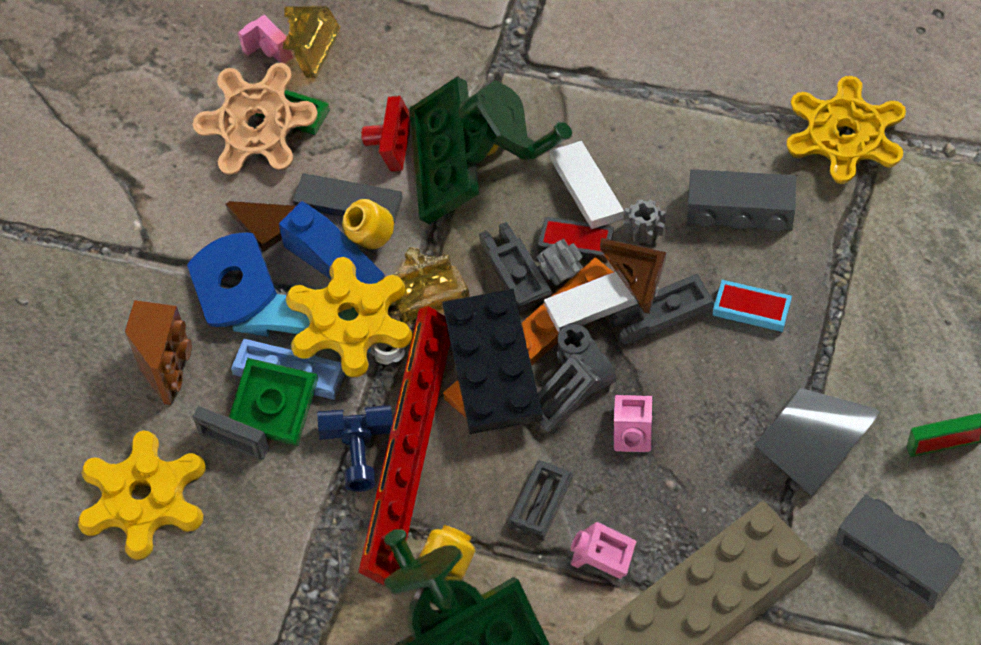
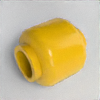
(368, 224)
(451, 536)

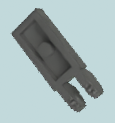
(516, 268)
(671, 306)

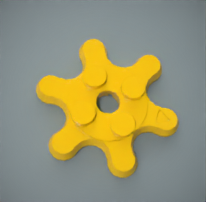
(851, 111)
(351, 337)
(141, 517)

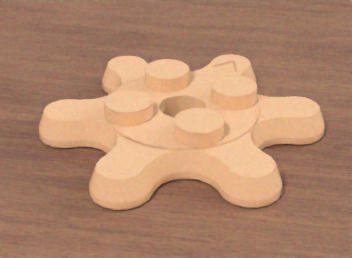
(240, 104)

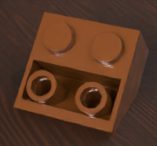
(159, 345)

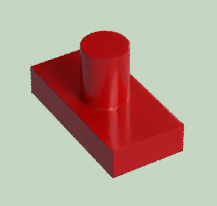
(391, 135)

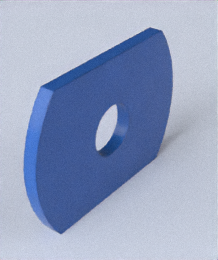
(238, 304)

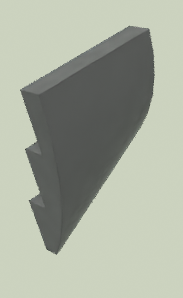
(813, 436)

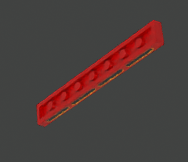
(407, 442)

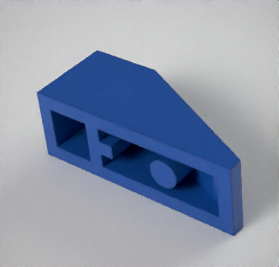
(321, 242)

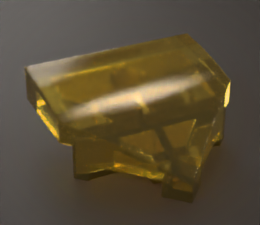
(310, 35)
(428, 283)

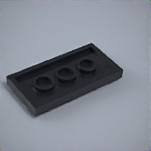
(492, 361)

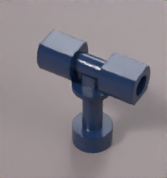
(356, 432)

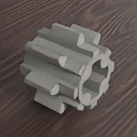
(644, 221)
(559, 262)

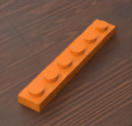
(538, 327)

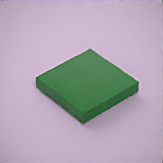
(274, 400)

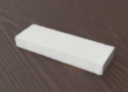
(586, 185)
(589, 301)

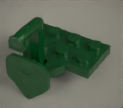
(458, 131)
(464, 614)

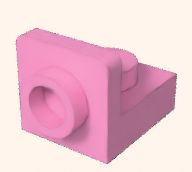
(265, 35)
(632, 423)
(603, 549)

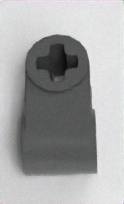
(577, 340)

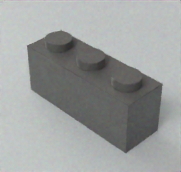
(741, 199)
(899, 550)

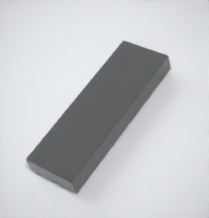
(336, 195)

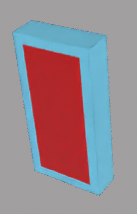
(752, 305)

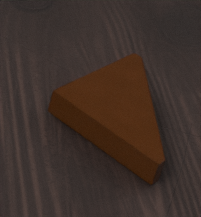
(260, 220)
(637, 267)

